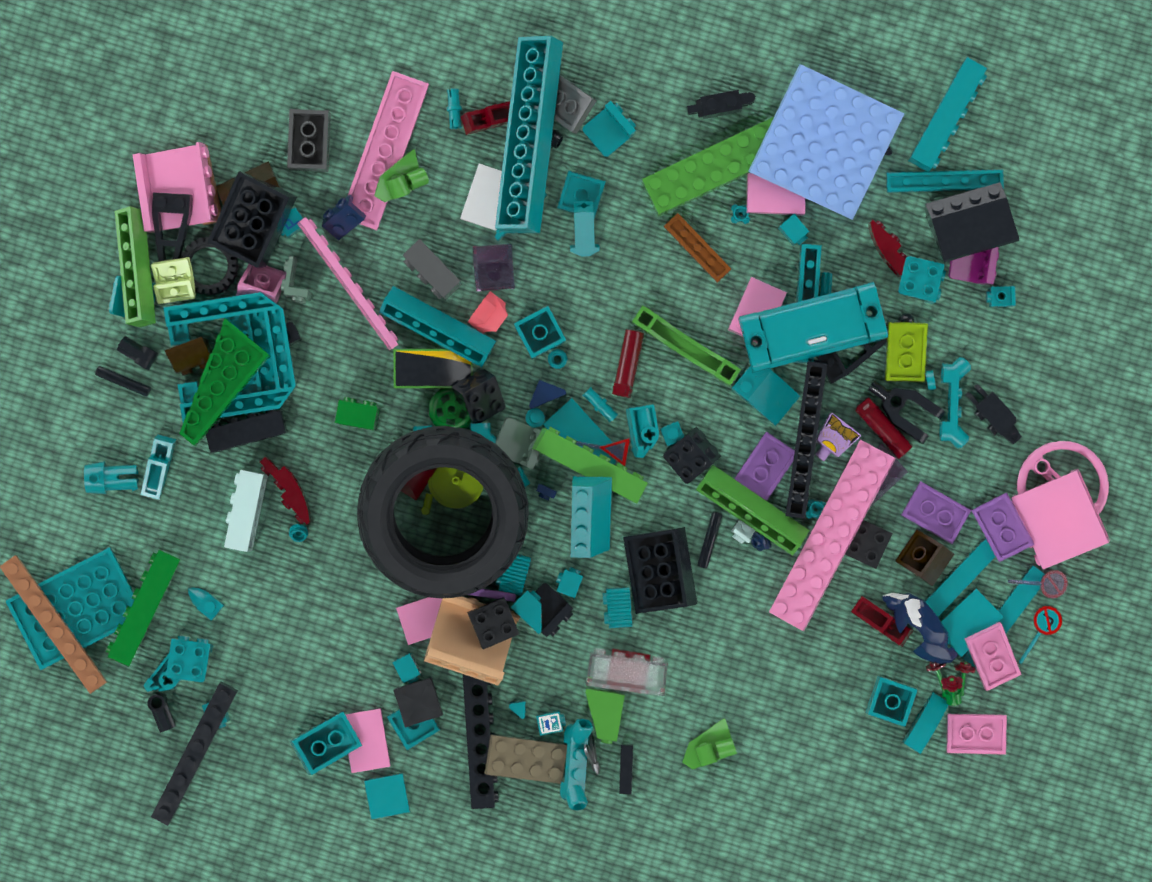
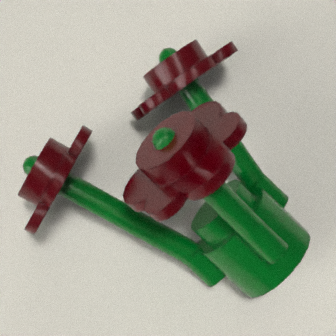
(952, 686)

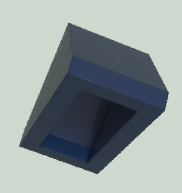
(545, 393)

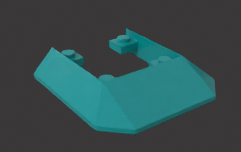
(265, 325)

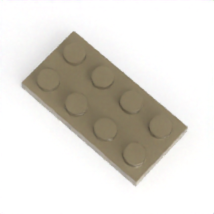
(526, 759)

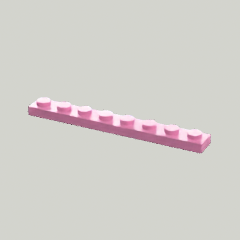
(343, 276)

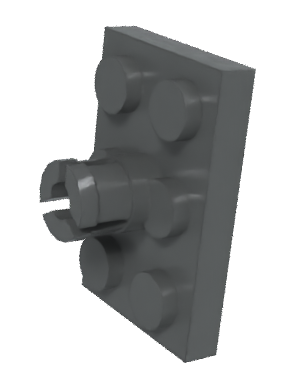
(572, 105)

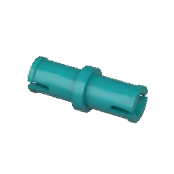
(454, 109)
(600, 404)

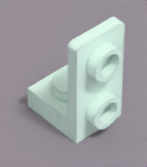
(742, 532)

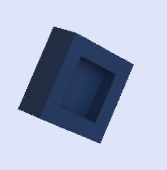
(546, 492)

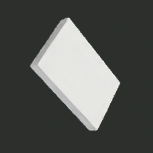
(483, 198)

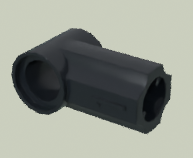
(140, 354)
(161, 714)

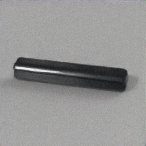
(123, 381)
(709, 540)

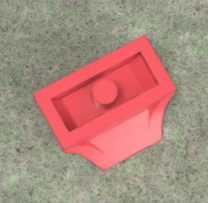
(489, 314)

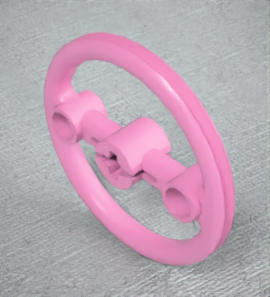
(1037, 456)

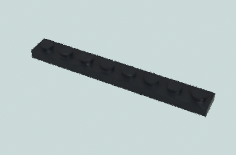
(194, 753)

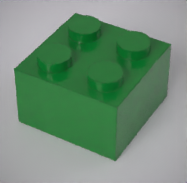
(356, 414)

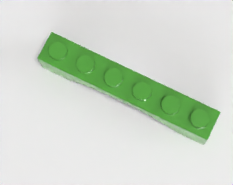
(685, 346)

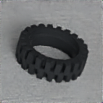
(229, 277)

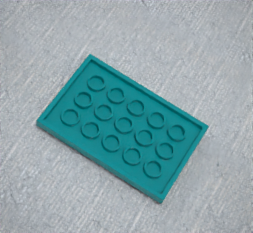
(88, 599)

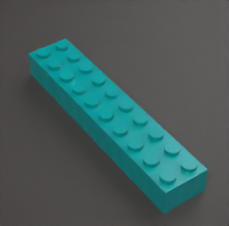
(529, 134)

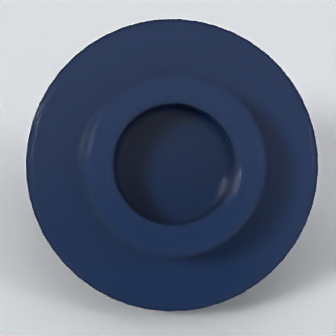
(760, 542)

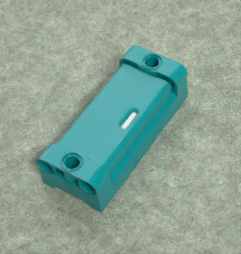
(813, 327)

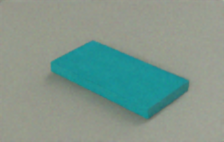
(575, 423)

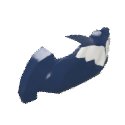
(919, 614)

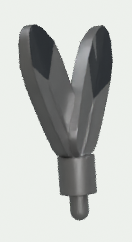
(591, 754)

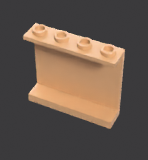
(457, 645)

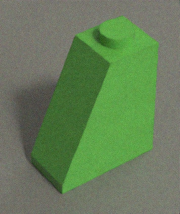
(605, 712)

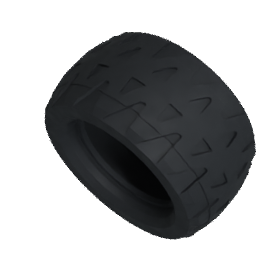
(434, 574)

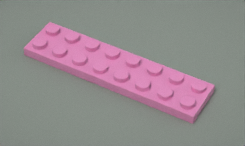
(387, 142)

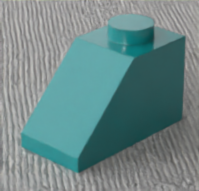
(530, 609)

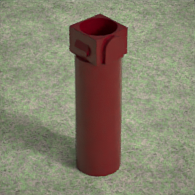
(628, 363)
(883, 428)

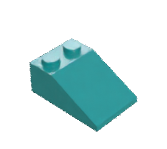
(766, 393)
(325, 743)

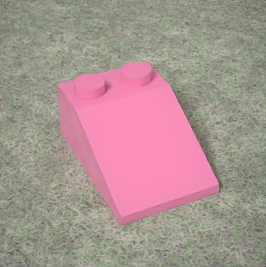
(756, 298)

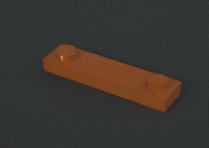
(697, 247)

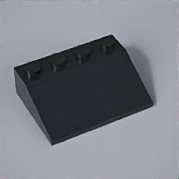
(252, 219)
(971, 222)
(660, 570)

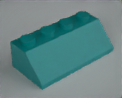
(590, 516)

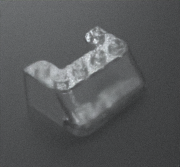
(627, 673)

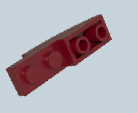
(887, 247)
(294, 495)

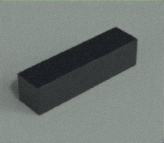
(626, 764)

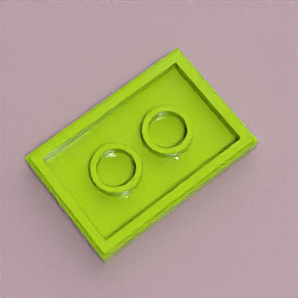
(906, 351)

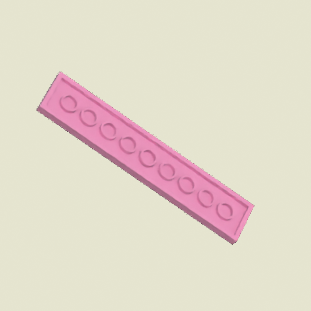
(832, 535)

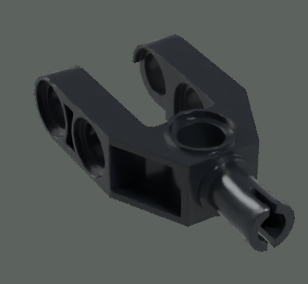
(892, 412)

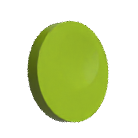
(454, 487)

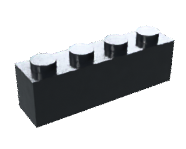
(246, 431)

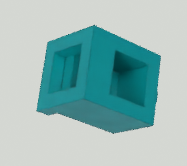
(1009, 296)

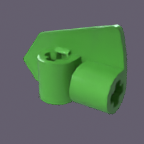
(401, 178)
(710, 746)

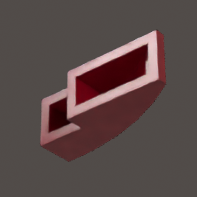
(486, 118)
(880, 621)

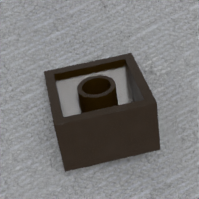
(189, 355)
(924, 557)

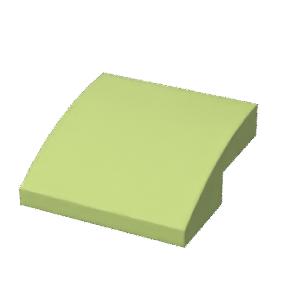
(173, 280)

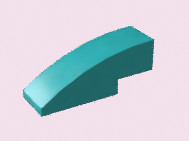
(158, 466)
(926, 723)

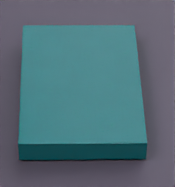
(969, 618)

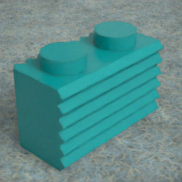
(515, 576)
(618, 607)

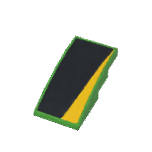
(429, 368)

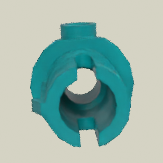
(103, 478)

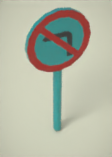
(1047, 622)

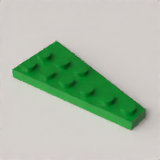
(224, 377)

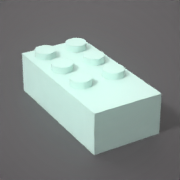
(245, 510)

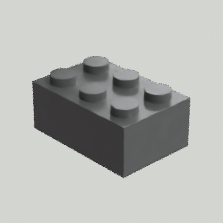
(308, 140)
(431, 270)

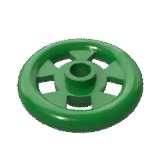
(436, 402)

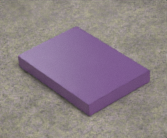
(766, 466)
(936, 512)
(1002, 527)

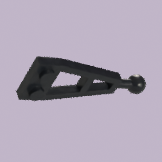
(171, 204)
(835, 367)

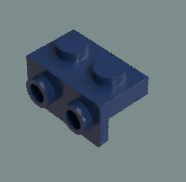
(342, 218)

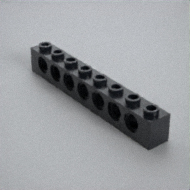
(806, 438)
(478, 799)

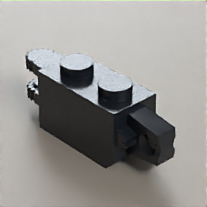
(721, 104)
(995, 414)

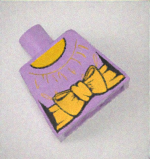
(835, 437)

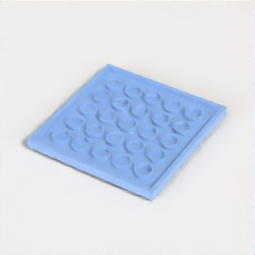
(826, 142)

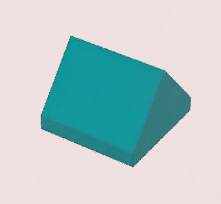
(519, 708)

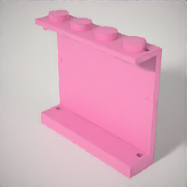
(176, 172)
(1061, 519)

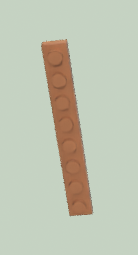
(53, 624)

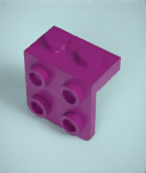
(975, 268)

